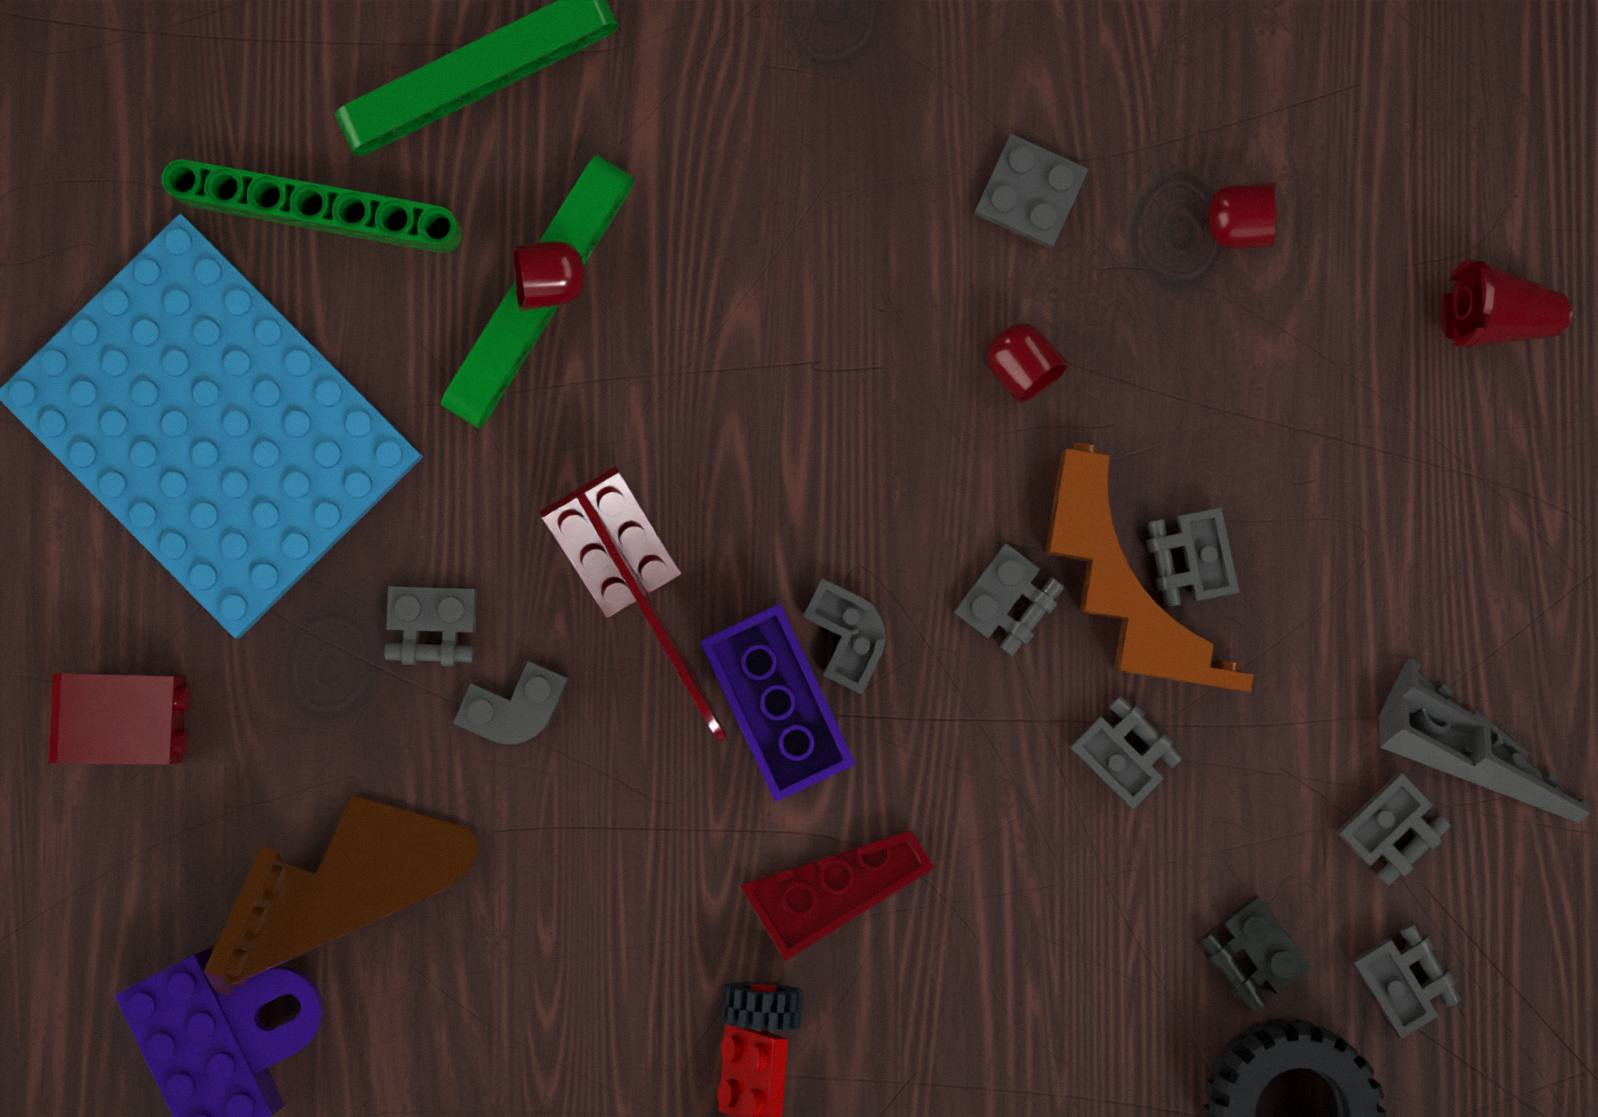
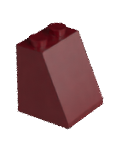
(118, 719)

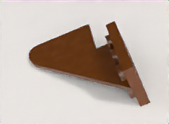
(370, 870)

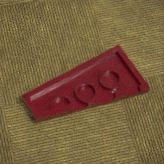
(826, 894)

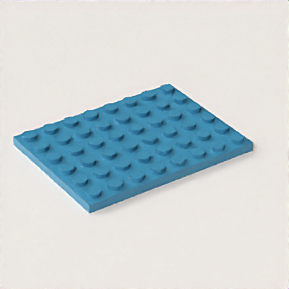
(209, 426)

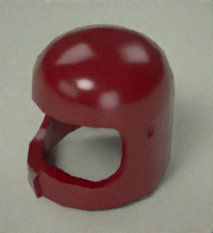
(1243, 216)
(547, 274)
(1025, 361)

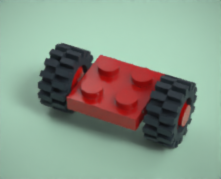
(751, 1055)

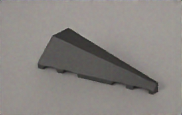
(1436, 731)

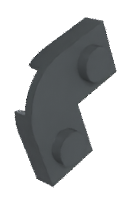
(859, 629)
(513, 719)

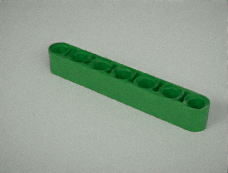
(473, 72)
(295, 195)
(514, 332)

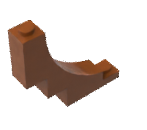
(1148, 637)

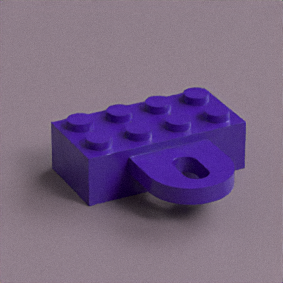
(212, 1047)

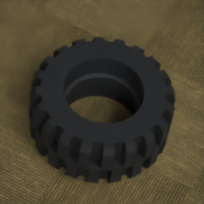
(1285, 1047)

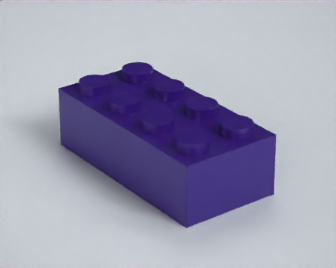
(777, 702)

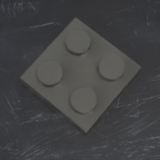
(1031, 191)

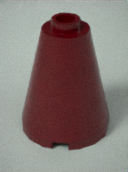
(1500, 307)

